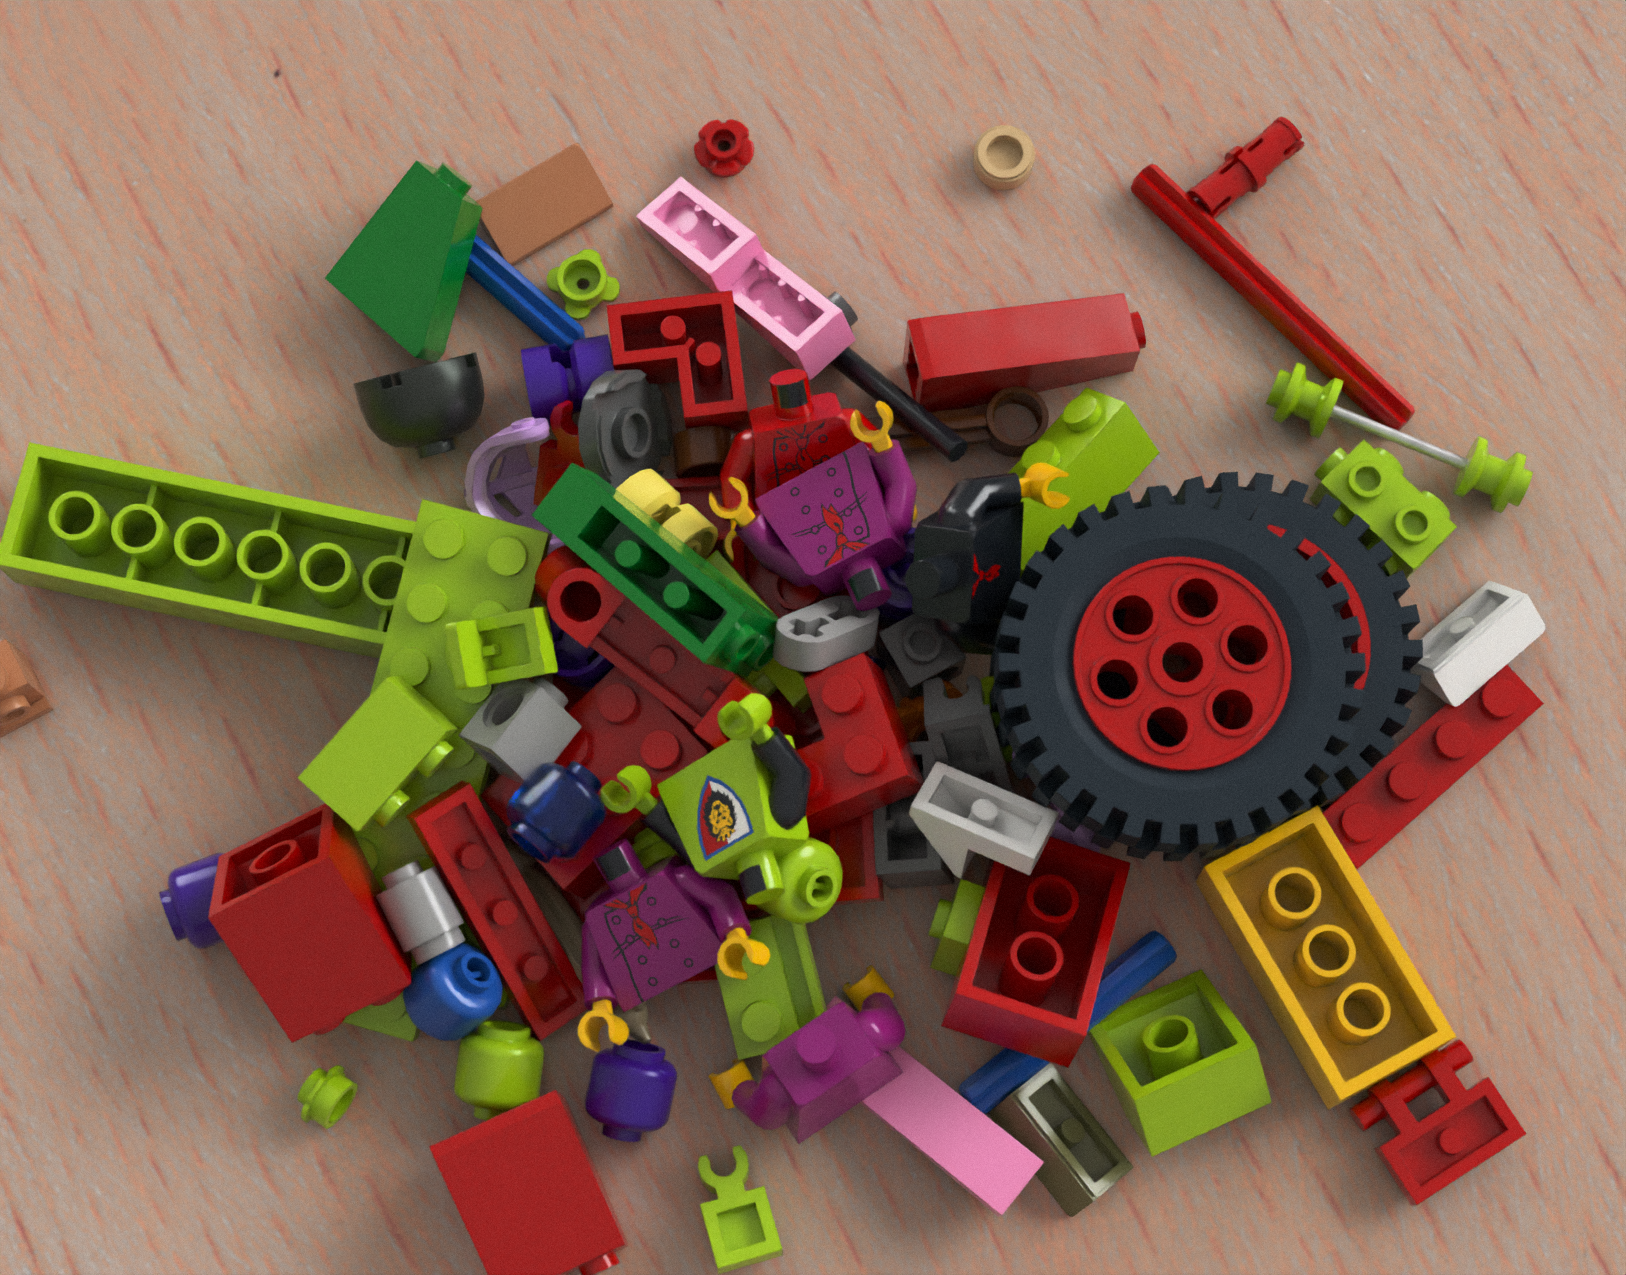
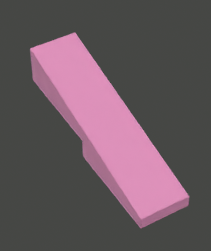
(765, 292)
(953, 1133)

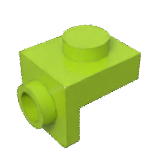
(500, 648)
(953, 926)

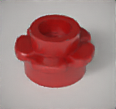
(727, 162)

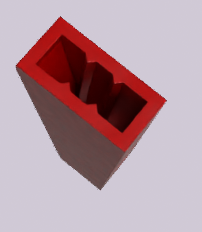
(1039, 346)

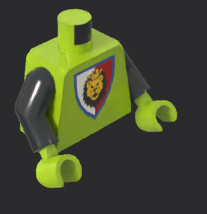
(733, 805)

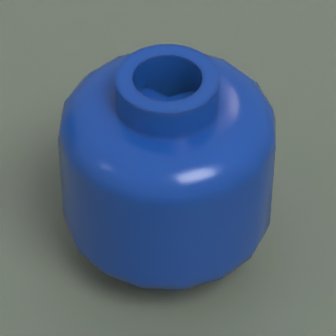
(453, 993)

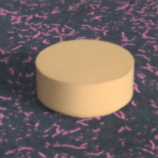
(1003, 157)

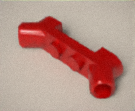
(631, 640)

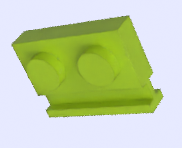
(775, 996)

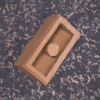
(543, 204)

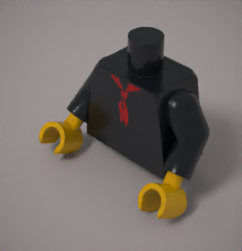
(972, 554)

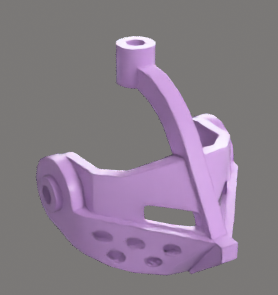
(514, 478)

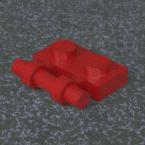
(1446, 1141)

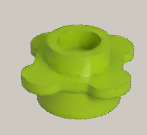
(588, 267)

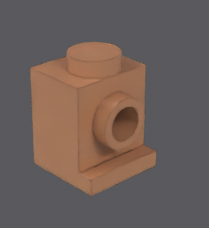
(20, 690)

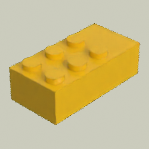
(1323, 957)

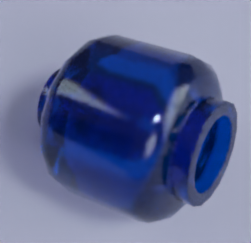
(556, 811)

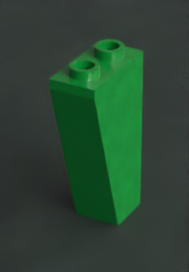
(659, 573)

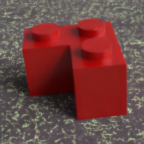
(687, 343)
(865, 746)

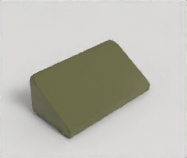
(1063, 1133)

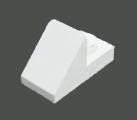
(972, 816)

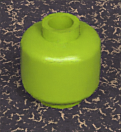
(810, 882)
(498, 1068)

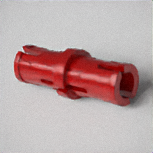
(1247, 167)

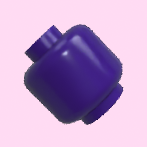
(189, 902)
(630, 1090)

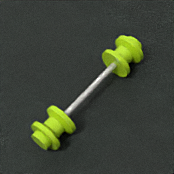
(1481, 471)

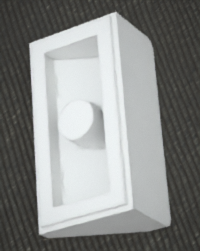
(1477, 641)

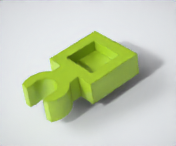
(739, 1220)

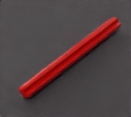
(1271, 297)

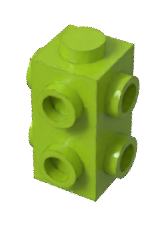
(1374, 488)

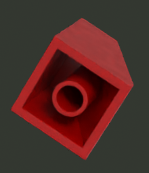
(308, 923)
(531, 1192)

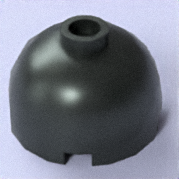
(424, 404)

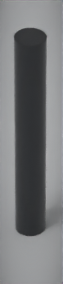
(901, 404)

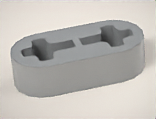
(824, 634)

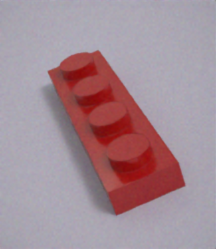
(1428, 764)
(499, 909)

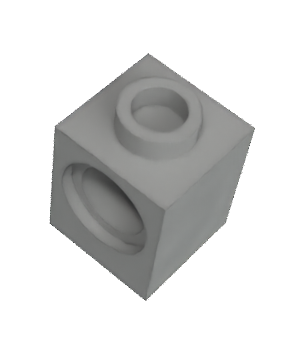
(521, 727)

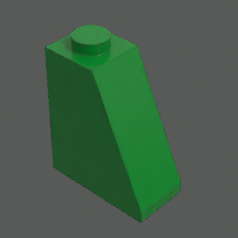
(413, 259)

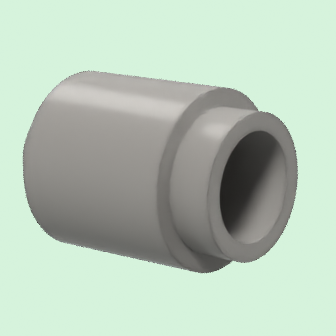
(420, 911)

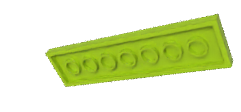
(453, 572)

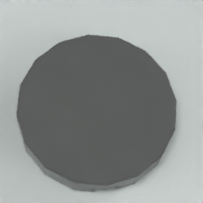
(624, 426)

